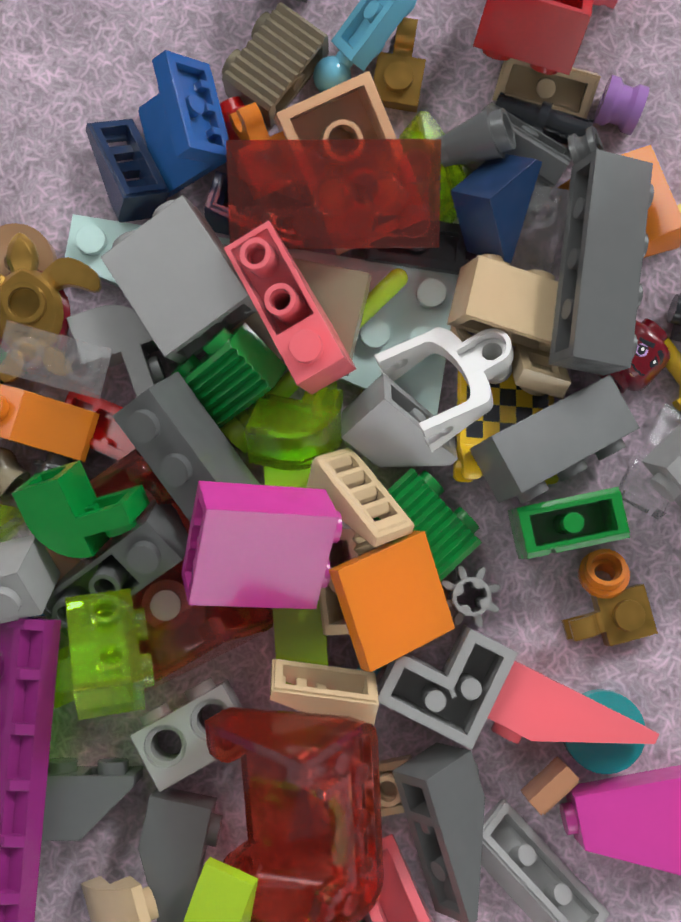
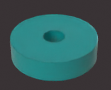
(608, 757)

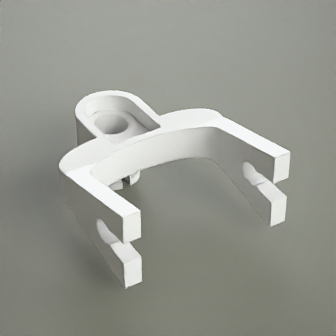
(479, 359)

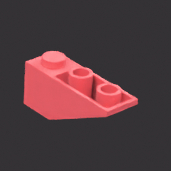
(289, 309)

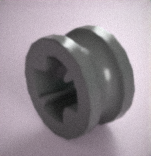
(584, 145)

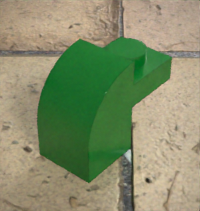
(68, 514)

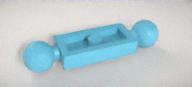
(360, 39)

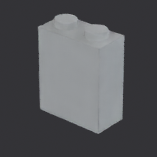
(178, 279)

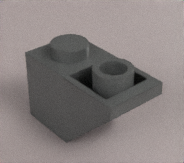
(83, 794)

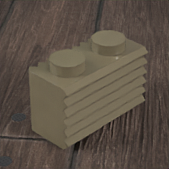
(275, 61)

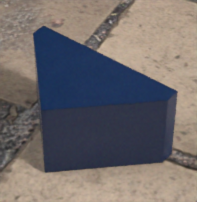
(495, 203)

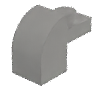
(124, 332)

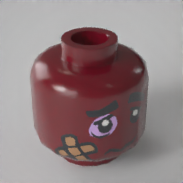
(648, 361)

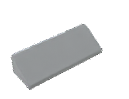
(533, 871)

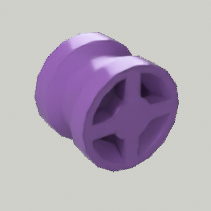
(621, 105)

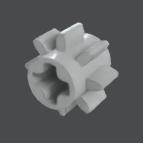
(481, 602)

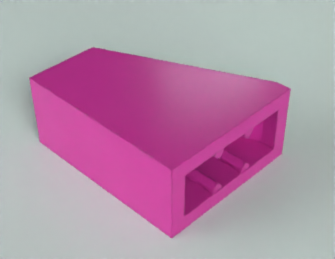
(629, 817)

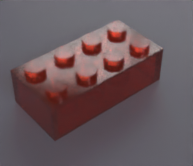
(337, 191)

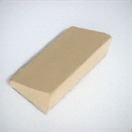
(567, 92)

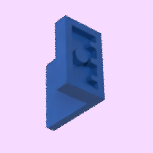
(184, 121)

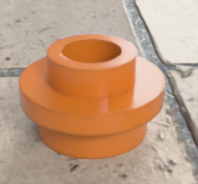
(609, 562)

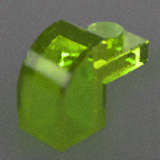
(292, 431)

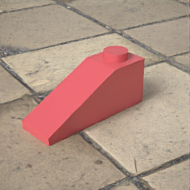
(552, 712)

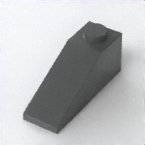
(446, 822)

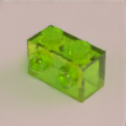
(105, 653)

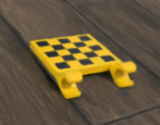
(509, 407)

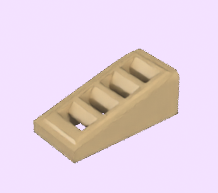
(353, 484)
(324, 689)

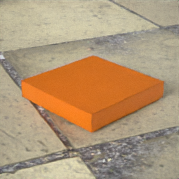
(392, 600)

